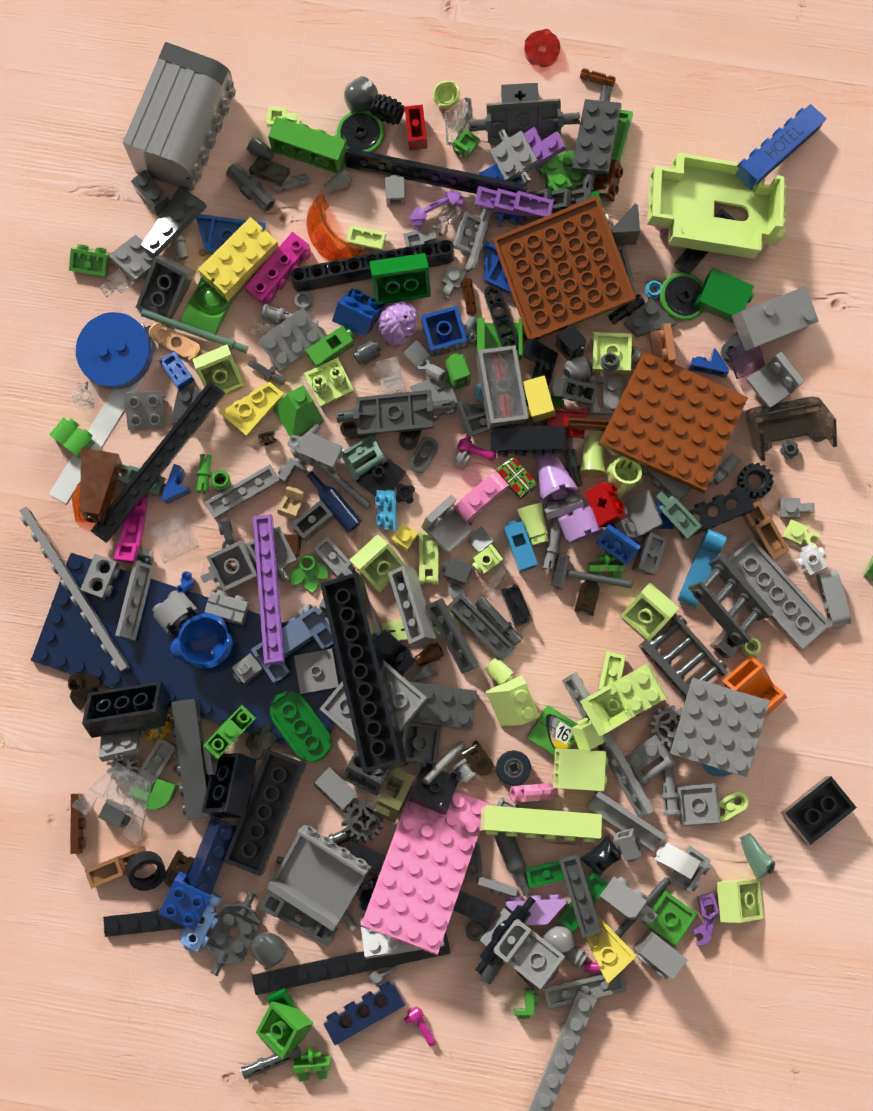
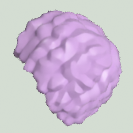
(394, 326)

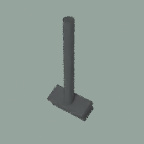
(561, 572)

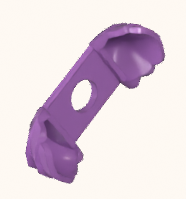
(418, 215)

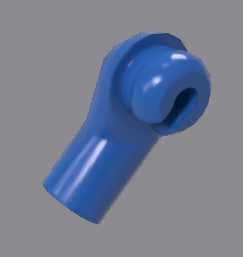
(187, 582)

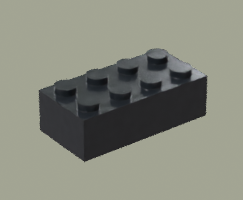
(126, 709)

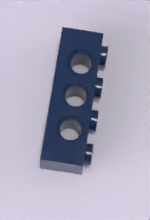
(339, 1032)

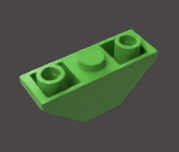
(229, 732)

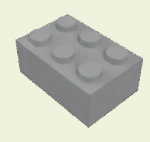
(664, 958)

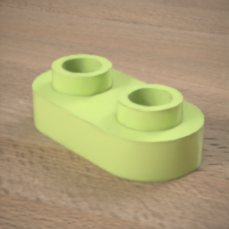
(729, 806)

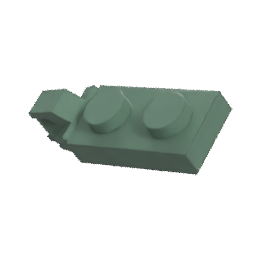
(679, 515)

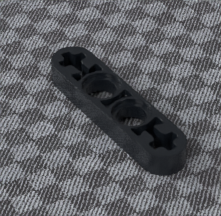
(500, 319)

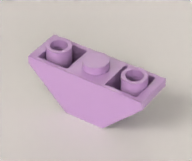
(542, 910)

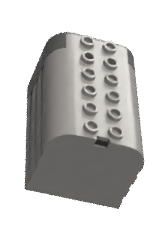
(179, 116)

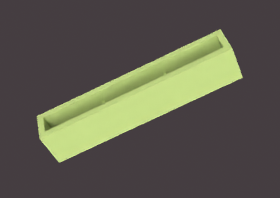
(541, 822)

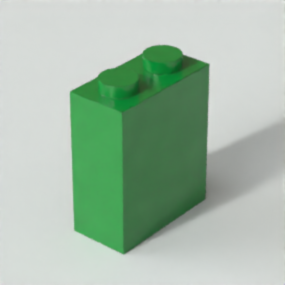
(724, 295)

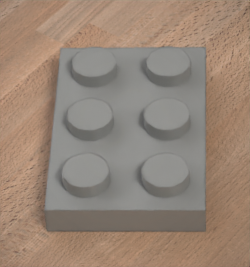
(291, 338)

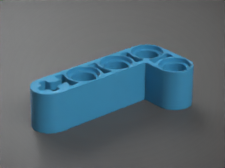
(700, 569)

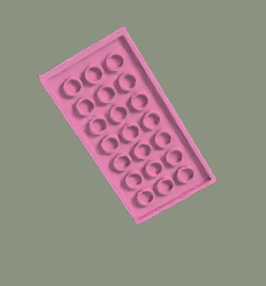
(424, 872)

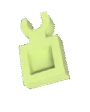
(798, 533)

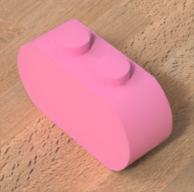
(481, 497)

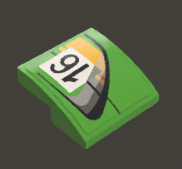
(552, 730)

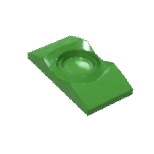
(206, 308)

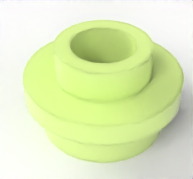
(757, 647)

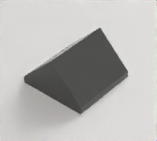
(627, 228)

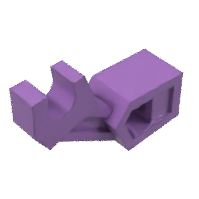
(707, 926)

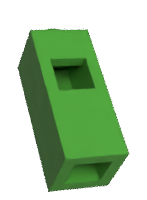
(331, 346)

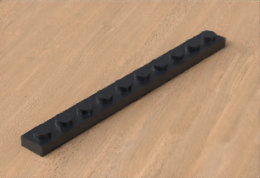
(426, 173)
(158, 461)
(334, 968)

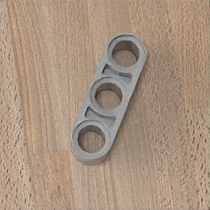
(833, 598)

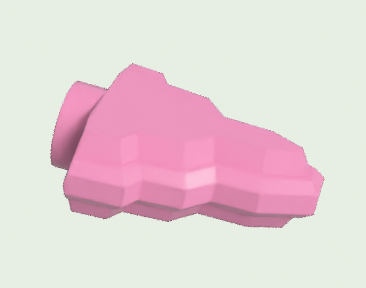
(535, 792)

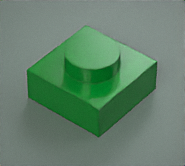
(282, 997)

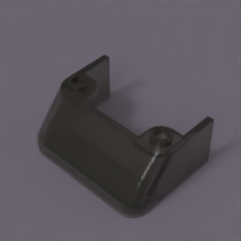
(790, 420)

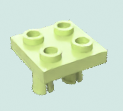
(329, 382)

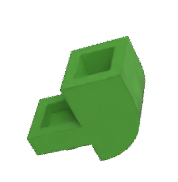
(162, 794)

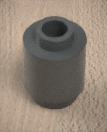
(367, 352)

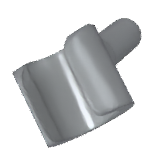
(376, 977)

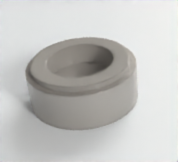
(303, 299)

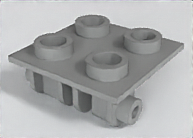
(144, 410)

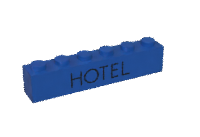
(780, 146)

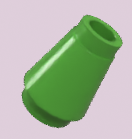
(218, 477)

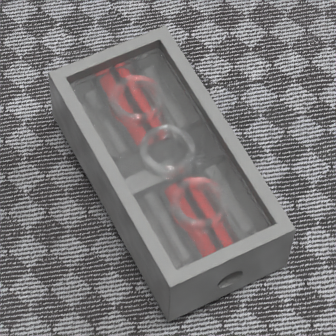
(501, 387)

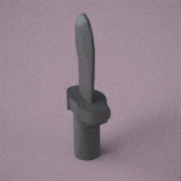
(269, 373)

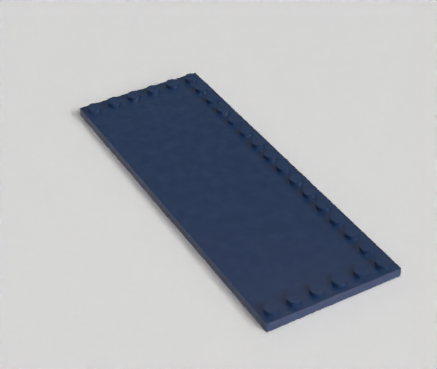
(72, 648)

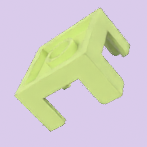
(612, 343)

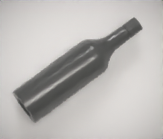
(513, 859)

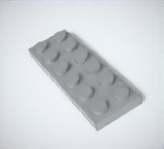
(790, 606)

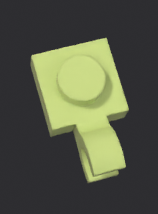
(274, 112)

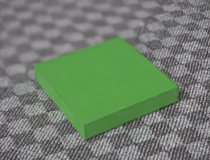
(672, 918)

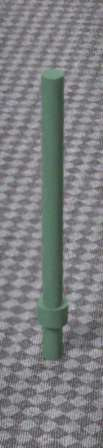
(195, 331)

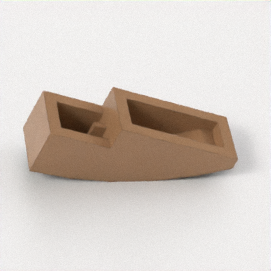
(766, 531)
(111, 869)

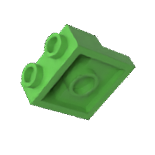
(559, 173)

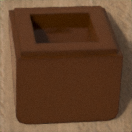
(295, 543)

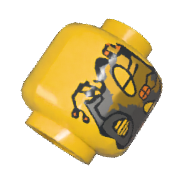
(158, 733)

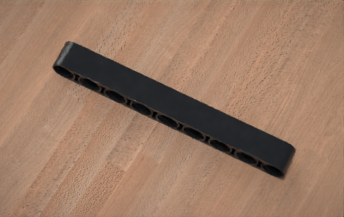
(361, 264)

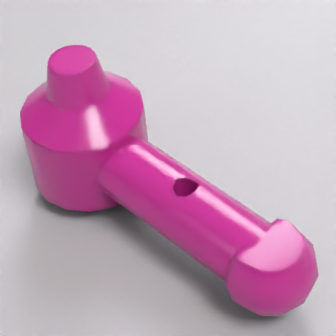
(466, 445)
(415, 1016)

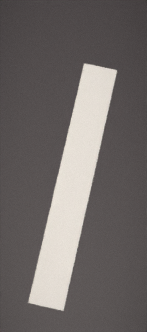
(100, 430)

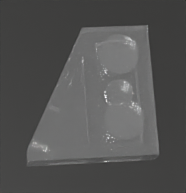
(457, 118)

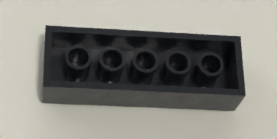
(265, 812)

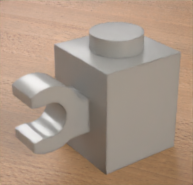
(247, 669)

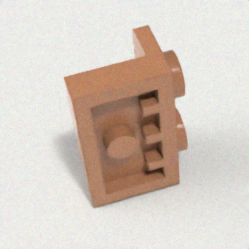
(663, 343)

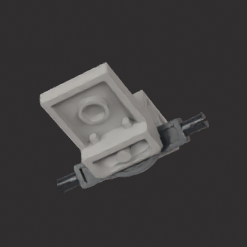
(520, 946)

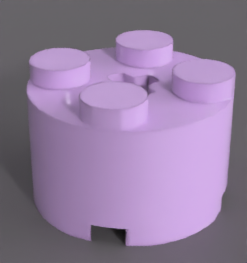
(579, 525)

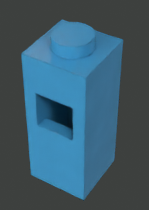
(520, 546)

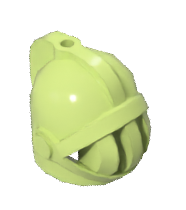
(624, 475)

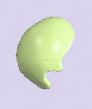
(446, 94)

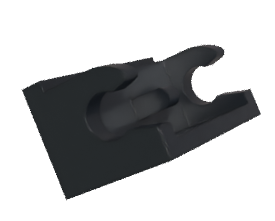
(516, 605)

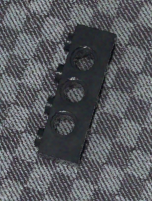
(743, 507)

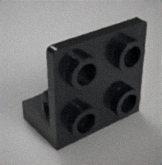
(395, 652)

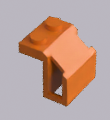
(754, 680)

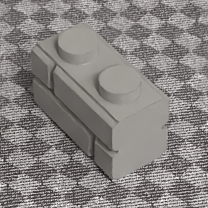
(228, 608)

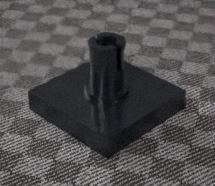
(381, 477)

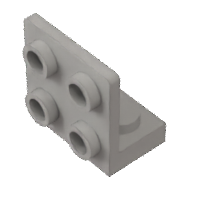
(775, 380)
(641, 516)
(446, 525)

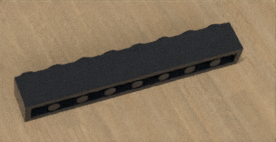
(465, 904)

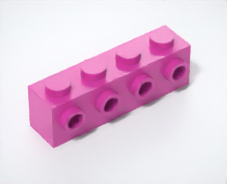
(277, 269)

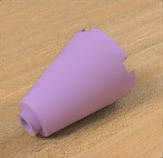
(554, 479)

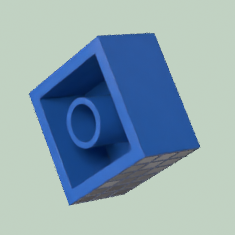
(444, 331)

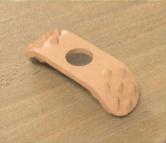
(164, 336)

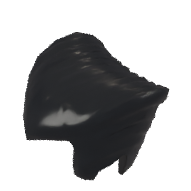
(602, 856)

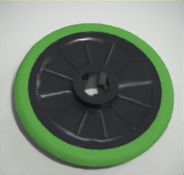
(367, 123)
(672, 299)

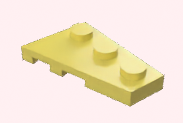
(252, 409)
(609, 952)

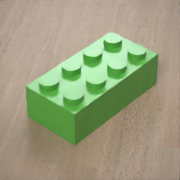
(308, 145)

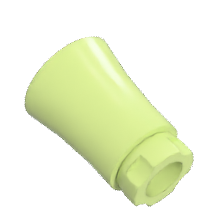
(593, 457)
(534, 523)

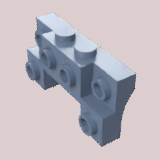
(295, 635)

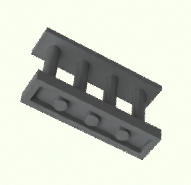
(741, 588)
(663, 662)

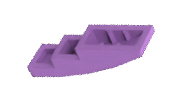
(513, 203)

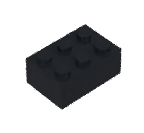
(230, 786)
(818, 810)

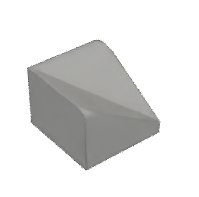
(480, 540)

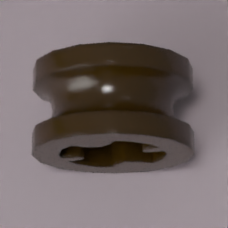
(267, 438)

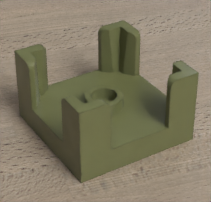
(388, 806)

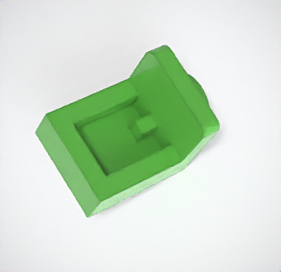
(465, 144)
(531, 1000)

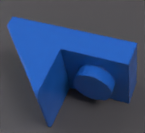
(715, 366)
(173, 490)

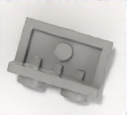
(691, 884)

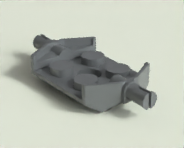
(221, 945)

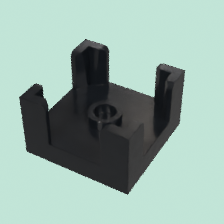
(439, 792)

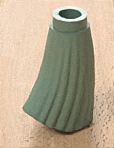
(757, 858)

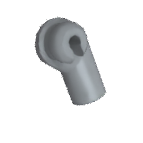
(469, 330)

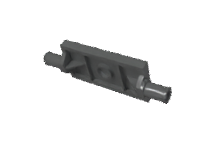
(522, 116)
(596, 137)
(394, 412)

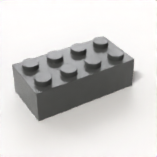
(446, 706)

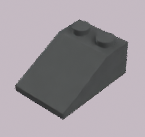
(165, 286)

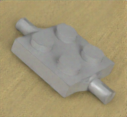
(514, 156)
(284, 553)

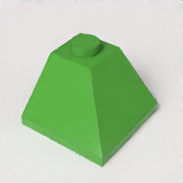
(298, 412)
(283, 1028)

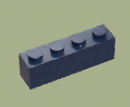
(211, 855)

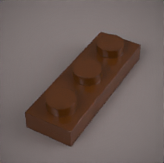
(77, 824)

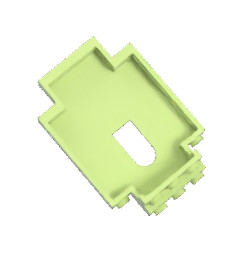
(685, 199)

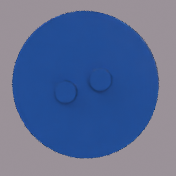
(114, 350)

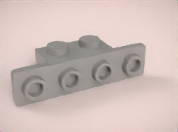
(471, 235)

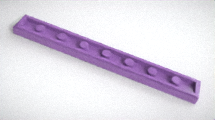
(268, 590)

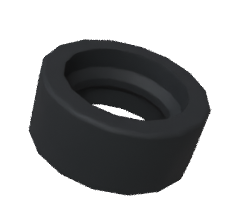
(150, 882)

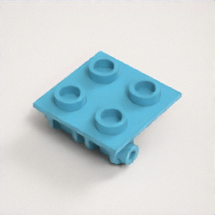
(386, 509)

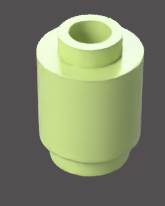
(499, 671)

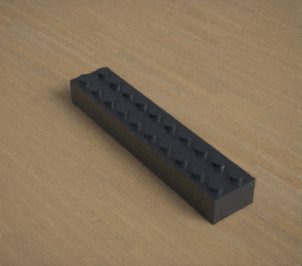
(363, 674)

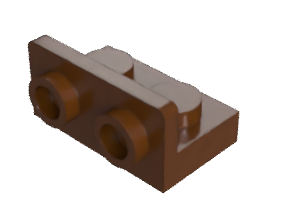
(608, 184)

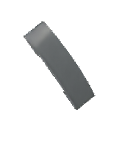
(285, 911)

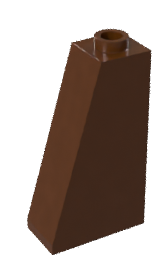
(98, 482)

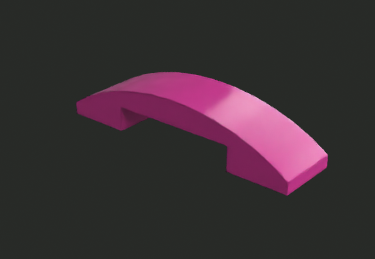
(132, 533)

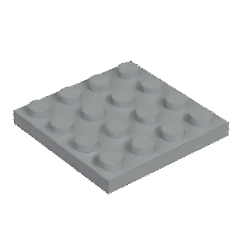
(405, 697)
(719, 727)

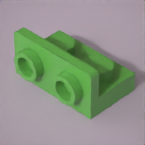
(89, 260)

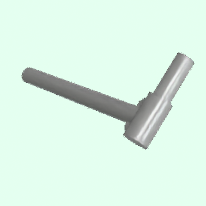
(336, 478)

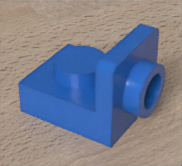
(513, 219)

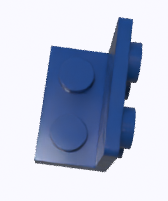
(618, 544)
(184, 903)

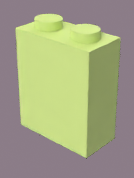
(580, 769)

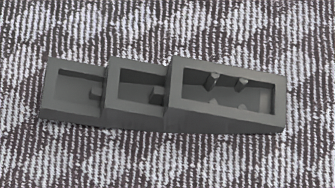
(563, 198)

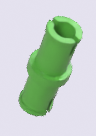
(203, 473)

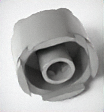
(174, 612)

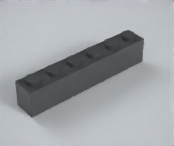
(191, 768)

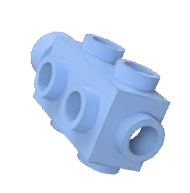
(202, 928)

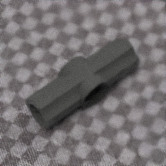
(250, 187)

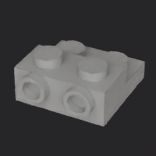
(440, 392)

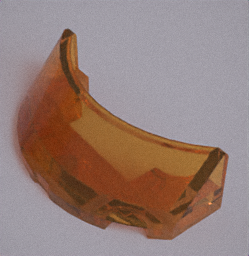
(322, 236)

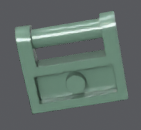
(361, 452)

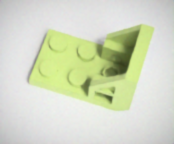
(623, 699)

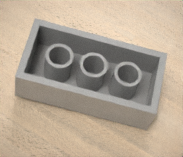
(775, 318)

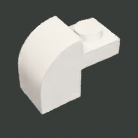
(677, 860)

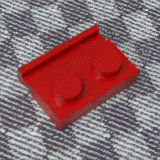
(562, 417)

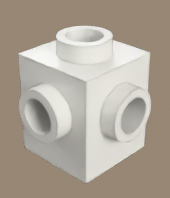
(815, 565)

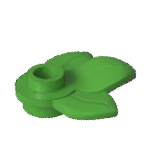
(308, 575)

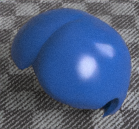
(203, 641)

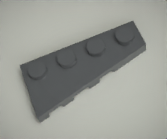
(176, 216)

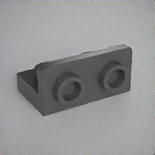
(183, 400)

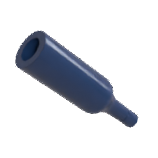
(336, 504)

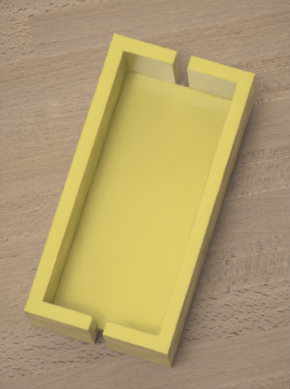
(238, 259)

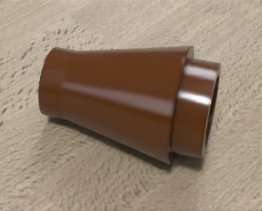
(430, 654)

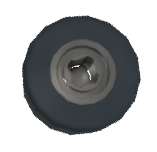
(513, 768)

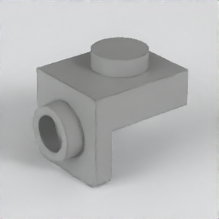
(287, 470)

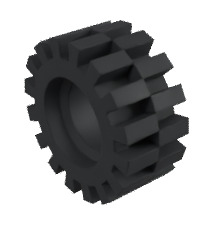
(387, 109)
(765, 475)

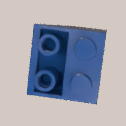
(357, 312)

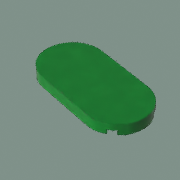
(300, 726)

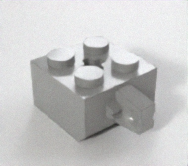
(317, 451)
(220, 562)
(628, 902)

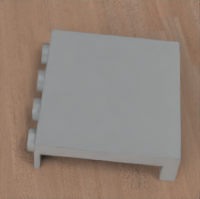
(319, 877)

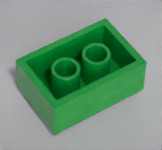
(400, 278)

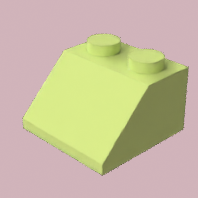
(219, 368)
(376, 561)
(649, 611)
(513, 703)
(739, 900)

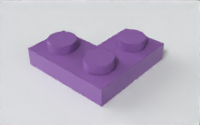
(544, 149)

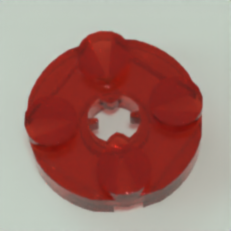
(547, 39)

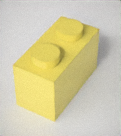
(539, 399)

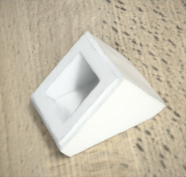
(416, 354)

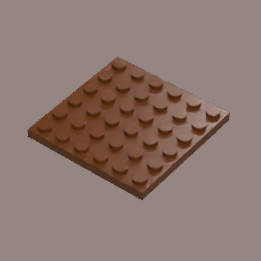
(564, 269)
(673, 421)

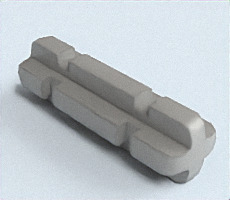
(291, 183)

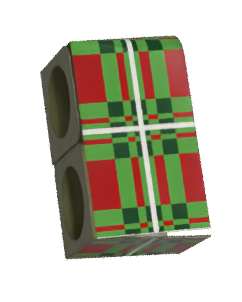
(517, 477)

